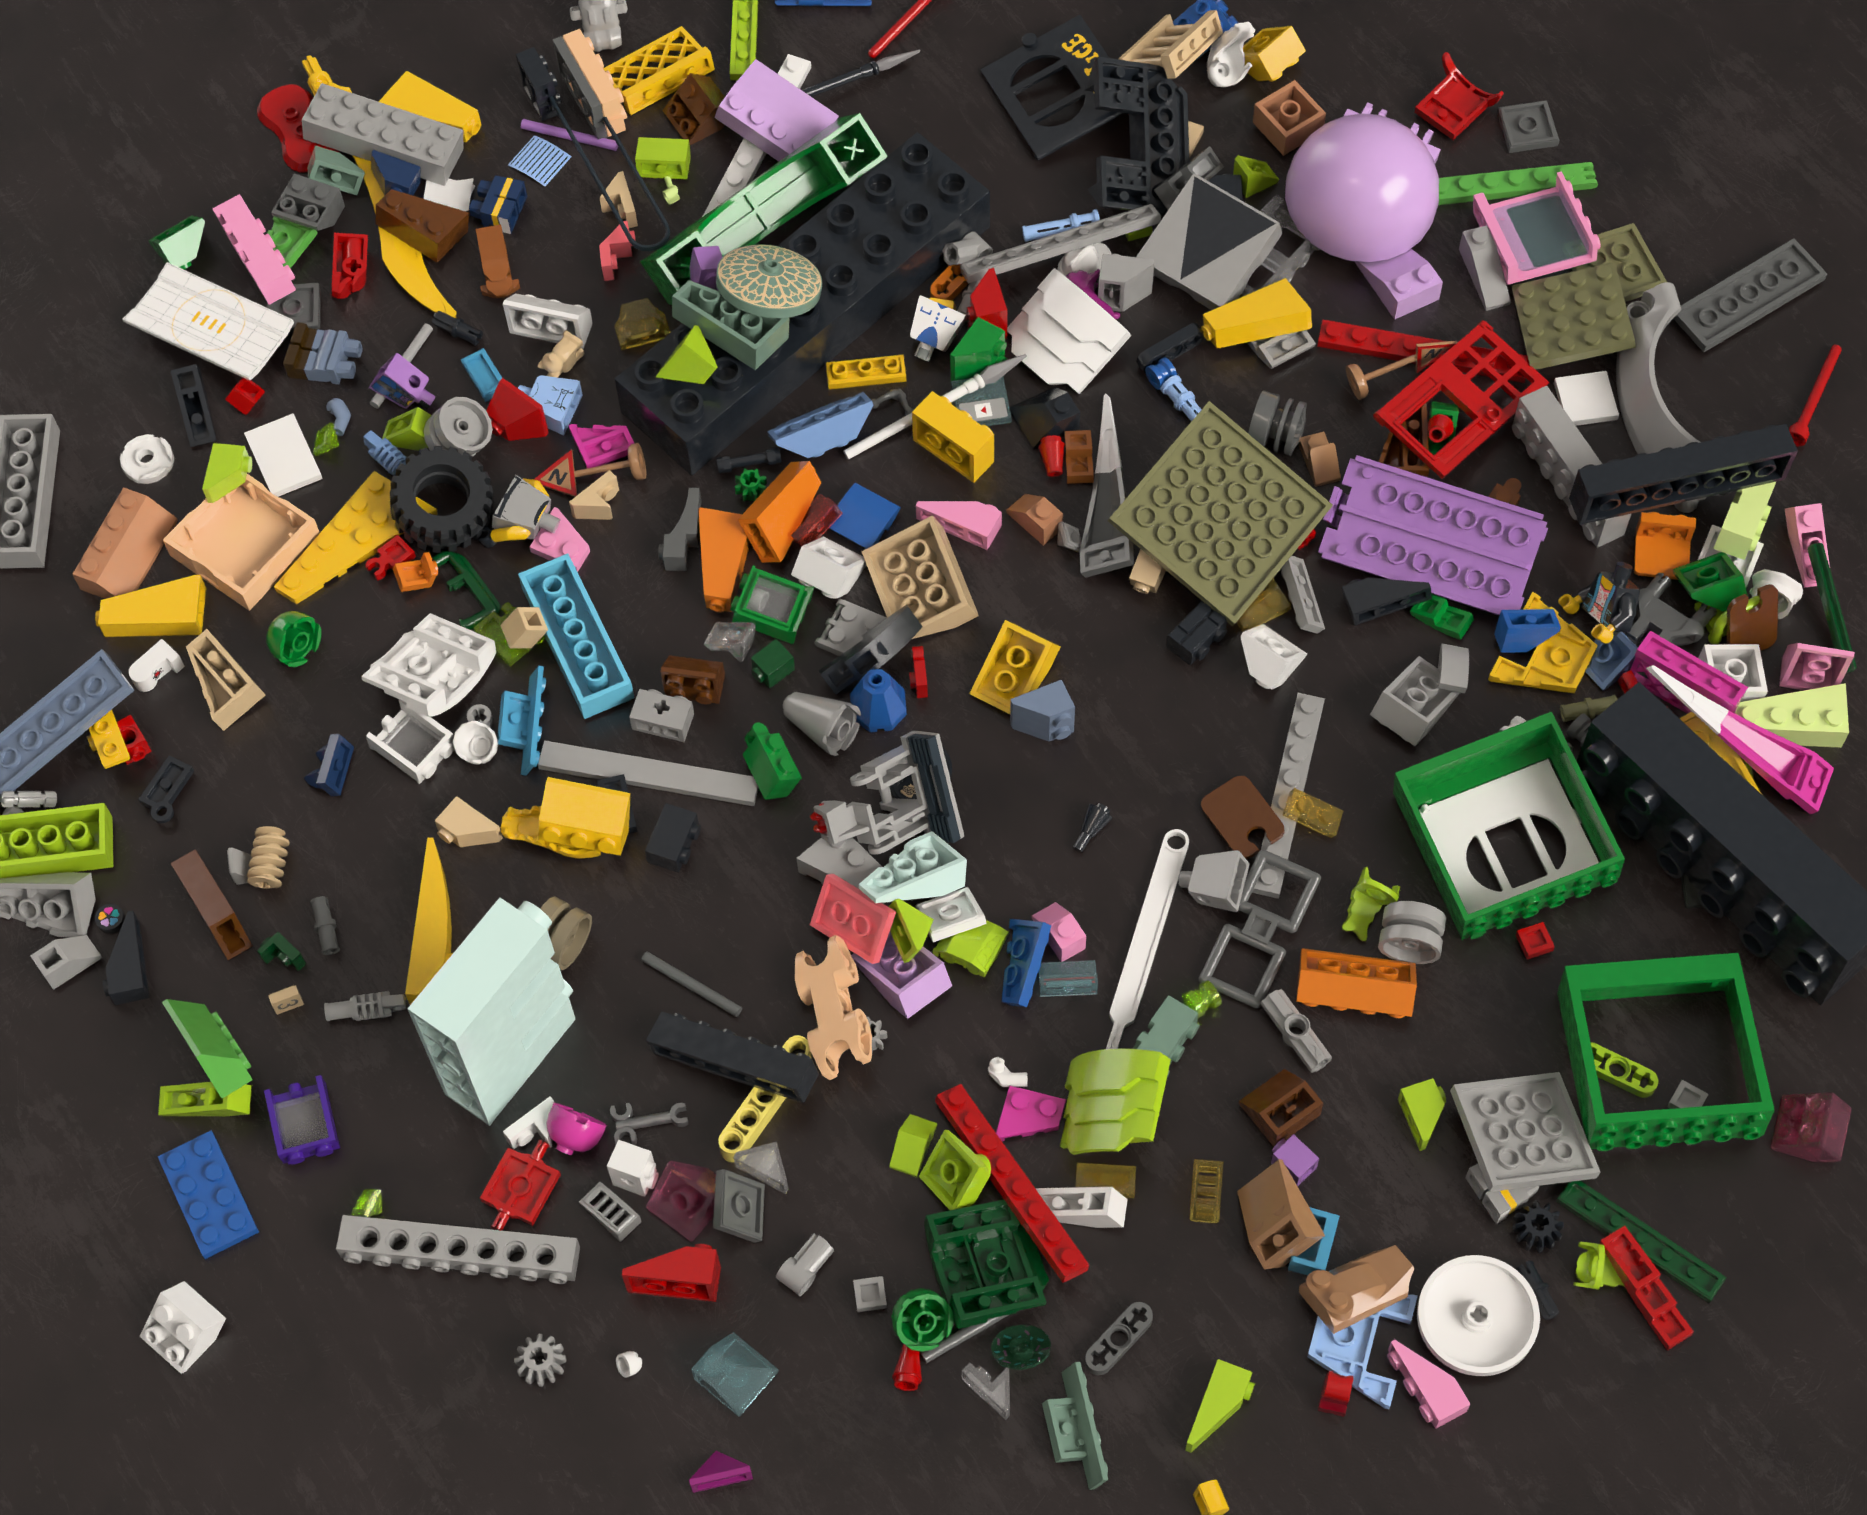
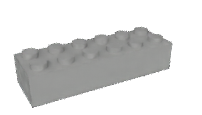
(364, 125)
(1560, 452)
(26, 487)

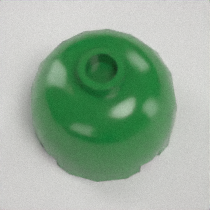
(292, 637)
(922, 1319)

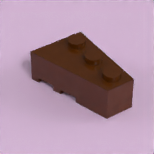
(421, 223)
(1398, 455)

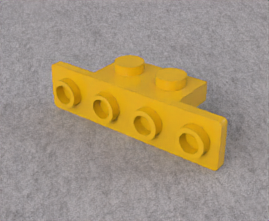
(108, 741)

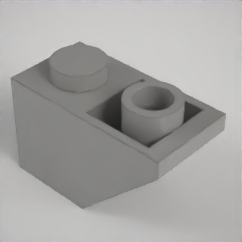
(65, 958)

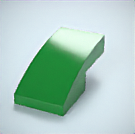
(1443, 617)

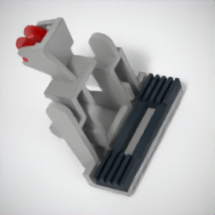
(933, 810)

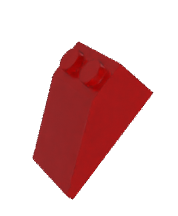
(677, 1274)

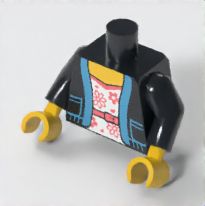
(1609, 600)

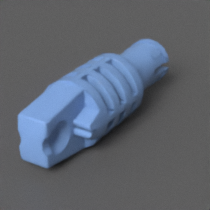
(384, 452)

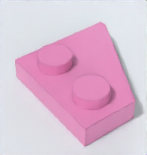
(561, 542)

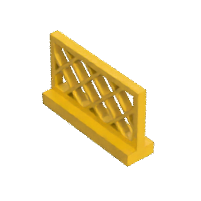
(662, 80)

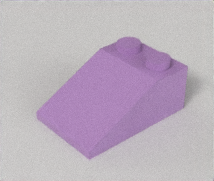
(1403, 282)
(908, 984)

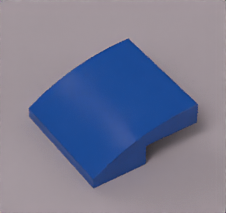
(864, 516)

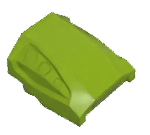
(973, 948)

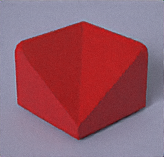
(245, 395)

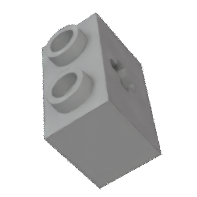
(662, 715)

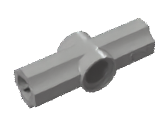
(1287, 1016)

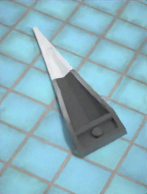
(1102, 544)

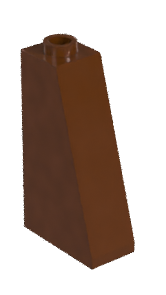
(211, 904)

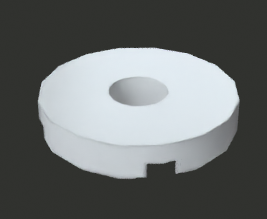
(150, 471)

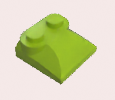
(955, 1172)

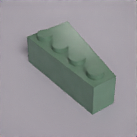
(735, 331)
(1169, 1029)

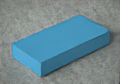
(482, 373)

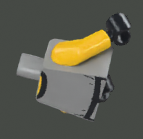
(521, 513)

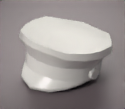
(1788, 589)

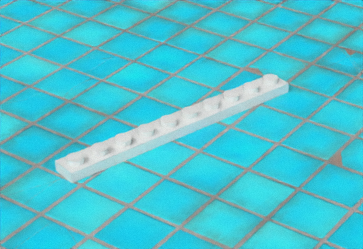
(748, 156)

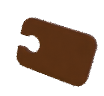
(1757, 624)
(1239, 809)

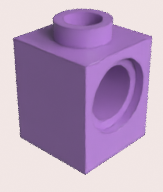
(1296, 1157)

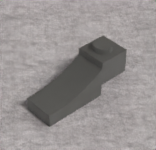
(684, 535)

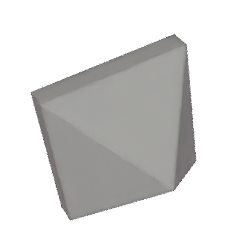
(1068, 537)

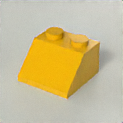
(1272, 52)

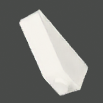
(1086, 1206)

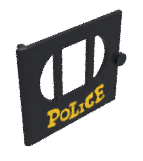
(1076, 50)

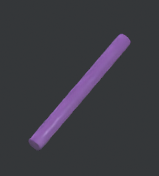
(562, 133)

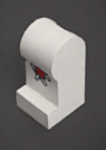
(154, 666)

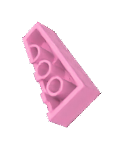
(255, 249)

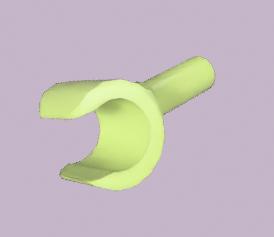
(671, 193)

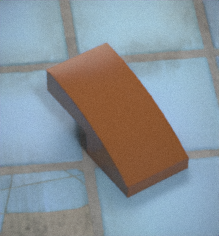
(1079, 456)

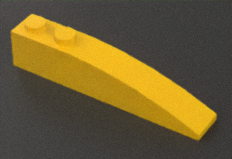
(432, 927)

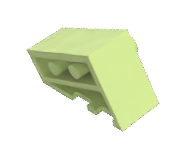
(1745, 521)

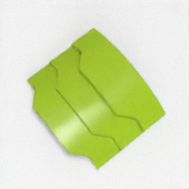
(1113, 1099)

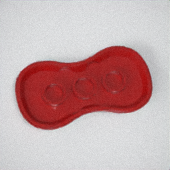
(283, 114)

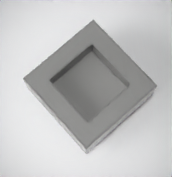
(1687, 1096)
(870, 1294)

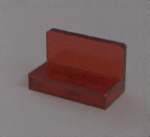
(817, 521)

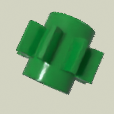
(750, 484)

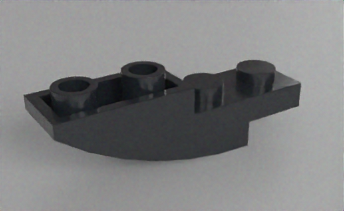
(873, 651)

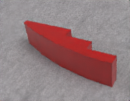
(1646, 1288)

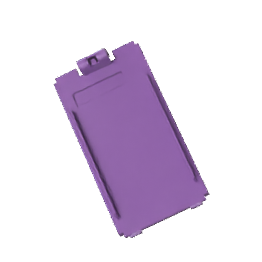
(1432, 533)

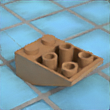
(1277, 1217)

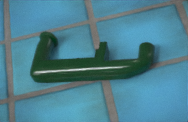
(473, 582)

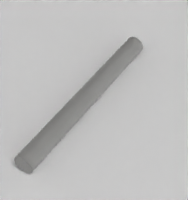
(409, 354)

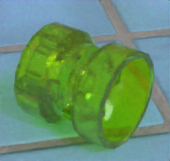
(1201, 999)

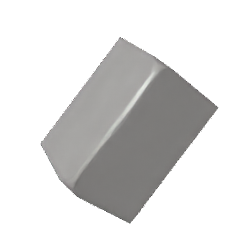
(238, 865)

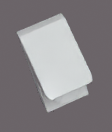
(533, 1122)

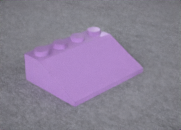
(772, 112)

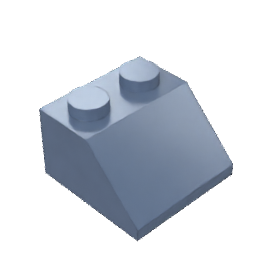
(1044, 712)

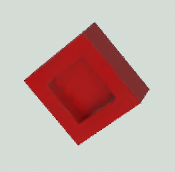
(1535, 940)

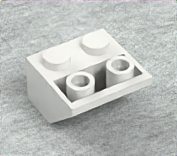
(182, 1326)

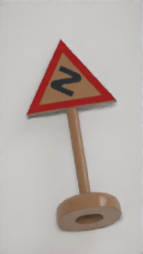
(1425, 355)
(562, 474)

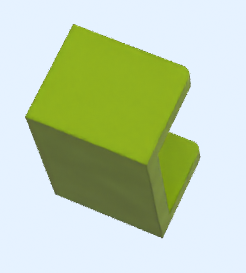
(663, 158)

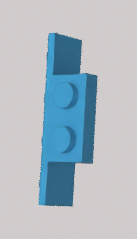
(520, 720)

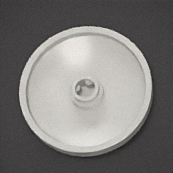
(1478, 1315)

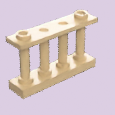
(1175, 45)

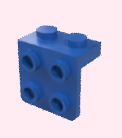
(1199, 8)

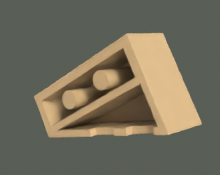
(223, 681)

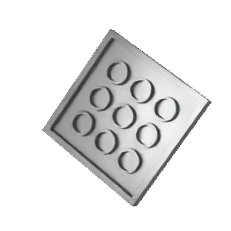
(1524, 1131)

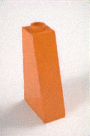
(780, 511)
(723, 557)

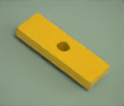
(866, 371)

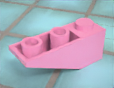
(1805, 528)
(1435, 1389)

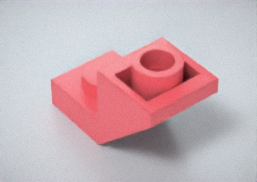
(614, 247)

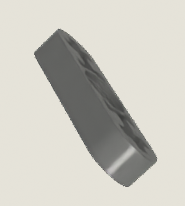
(1127, 1317)

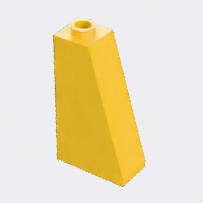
(426, 100)
(1258, 316)
(155, 611)

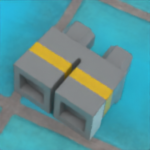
(1498, 1203)

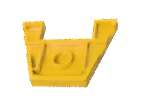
(1555, 664)

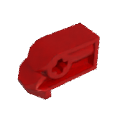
(349, 264)

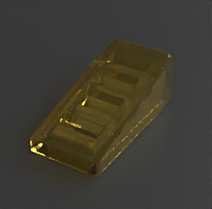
(1206, 1208)

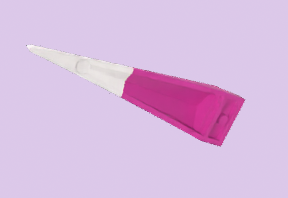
(1783, 764)

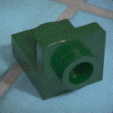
(279, 947)

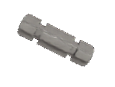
(28, 799)

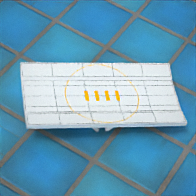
(210, 322)

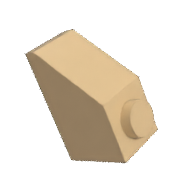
(466, 826)

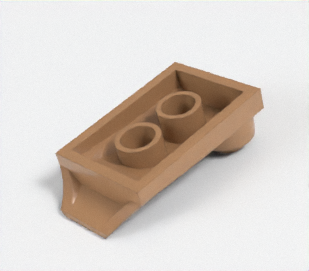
(1358, 1287)

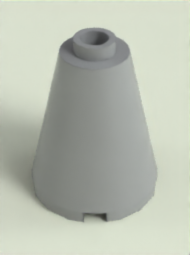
(823, 720)

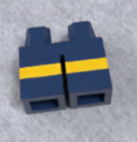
(502, 202)

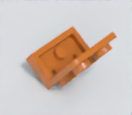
(1662, 543)

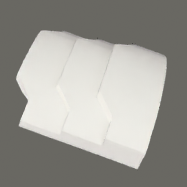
(1065, 334)
(433, 665)

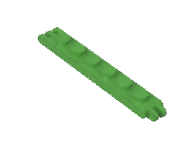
(1514, 182)

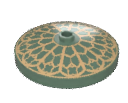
(768, 281)

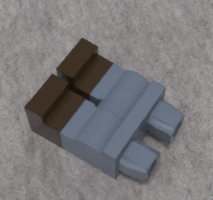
(321, 355)

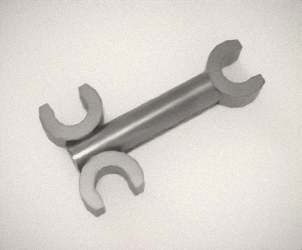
(626, 1124)

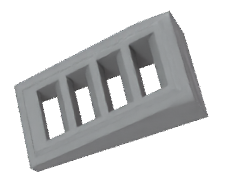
(626, 1226)

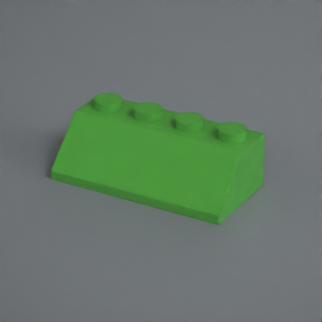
(211, 1045)

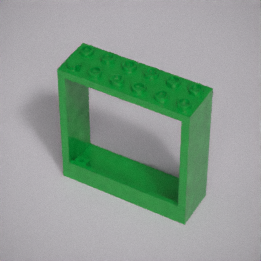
(1657, 978)

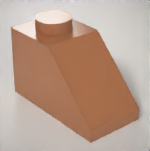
(1036, 516)

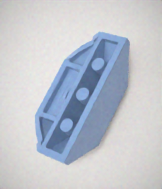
(824, 427)

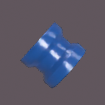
(1160, 372)

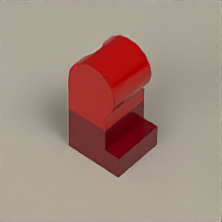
(1335, 1394)

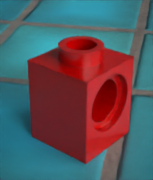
(129, 731)

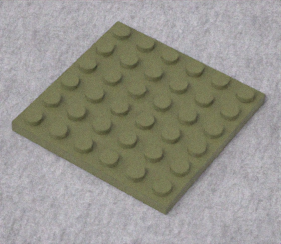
(1220, 513)

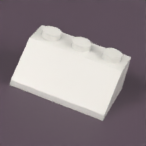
(546, 318)

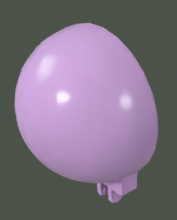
(1364, 186)

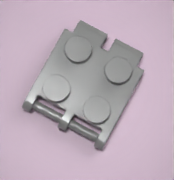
(848, 628)

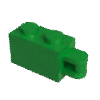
(770, 762)

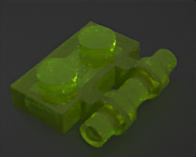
(491, 628)

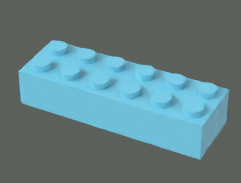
(577, 636)

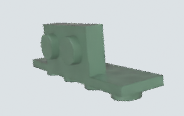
(1074, 1429)

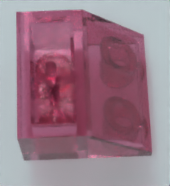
(1812, 1126)

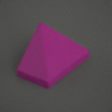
(718, 1472)

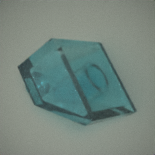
(733, 1372)

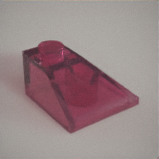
(684, 1198)

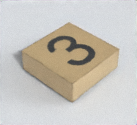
(286, 999)

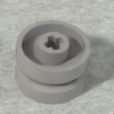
(459, 425)
(1412, 932)

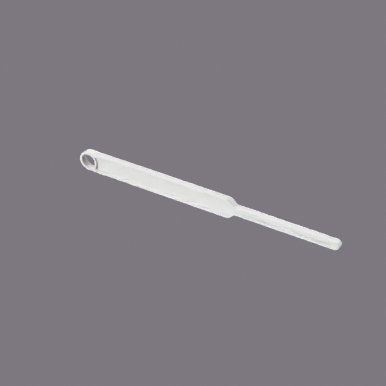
(1146, 937)

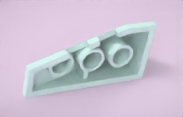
(921, 870)

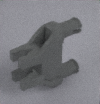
(1664, 620)

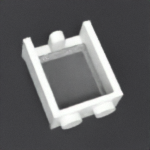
(412, 742)

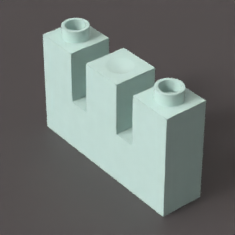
(494, 1009)

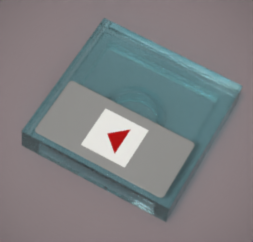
(985, 405)

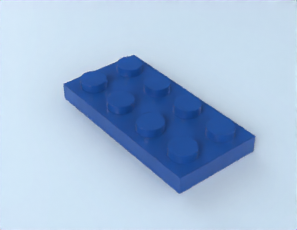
(208, 1194)

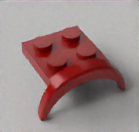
(1454, 102)

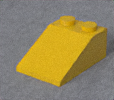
(1013, 666)

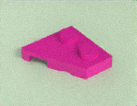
(601, 443)
(1029, 1113)

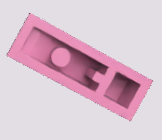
(964, 519)

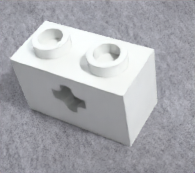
(632, 1168)

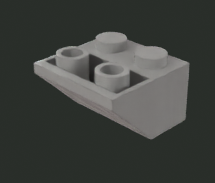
(1125, 280)

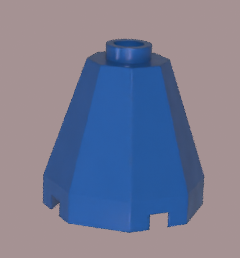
(879, 701)

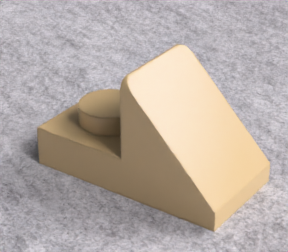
(621, 198)
(592, 501)

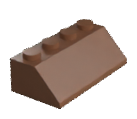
(124, 546)

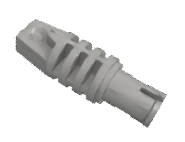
(366, 1006)

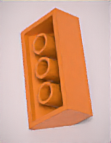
(1356, 983)

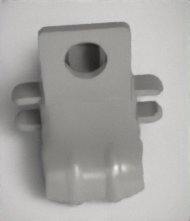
(600, 21)

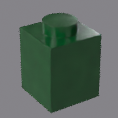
(772, 664)

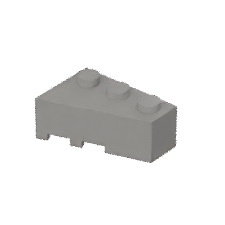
(844, 859)

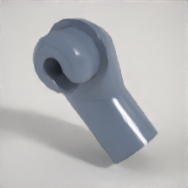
(341, 413)

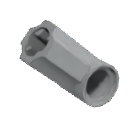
(966, 250)
(800, 1271)

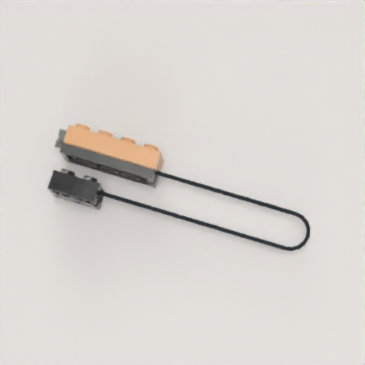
(595, 97)

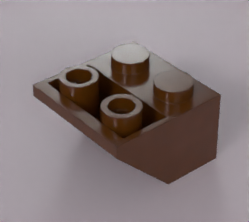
(694, 108)
(693, 679)
(1282, 1106)

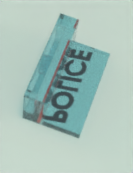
(1068, 978)

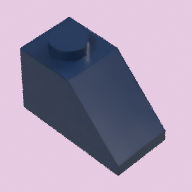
(395, 173)

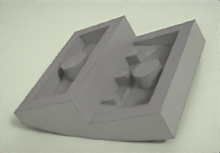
(1281, 348)

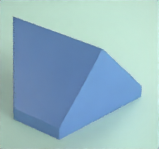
(1611, 660)

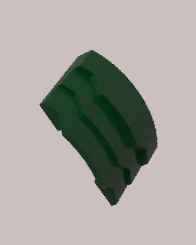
(984, 1262)

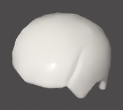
(475, 742)

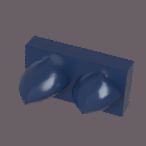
(334, 767)

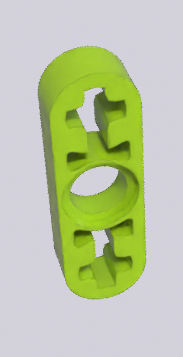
(1628, 1065)

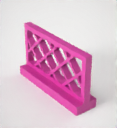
(1687, 670)

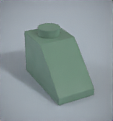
(335, 170)

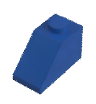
(1525, 629)

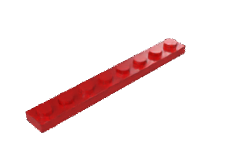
(1397, 346)
(1013, 1184)

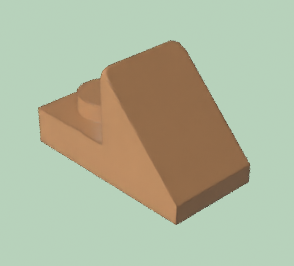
(1320, 458)

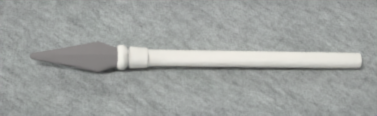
(989, 375)

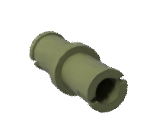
(1588, 706)

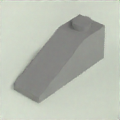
(1484, 267)

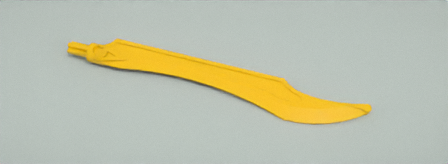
(400, 258)

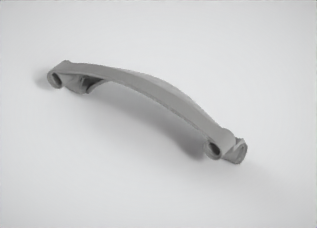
(1640, 402)

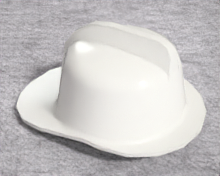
(1085, 259)

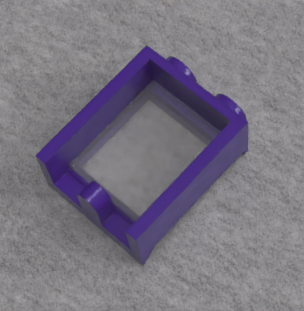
(302, 1122)

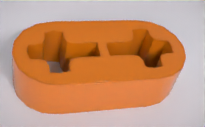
(946, 281)

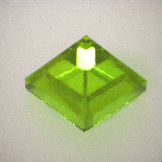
(325, 439)
(369, 1203)

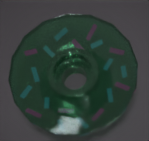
(1021, 1347)

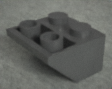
(309, 203)

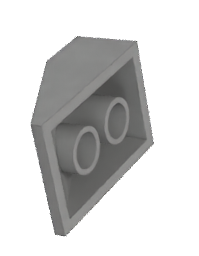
(1413, 702)

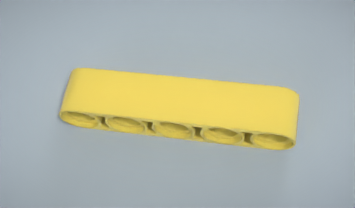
(755, 1109)

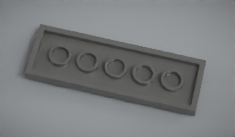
(1749, 295)

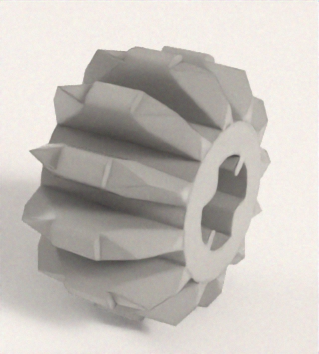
(540, 1348)

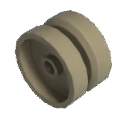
(567, 931)

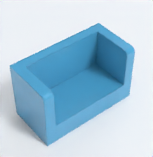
(1317, 1255)

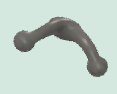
(896, 394)

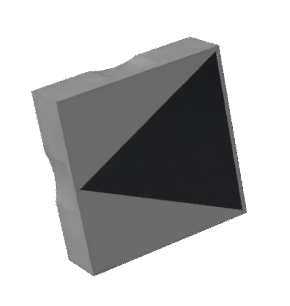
(1210, 243)

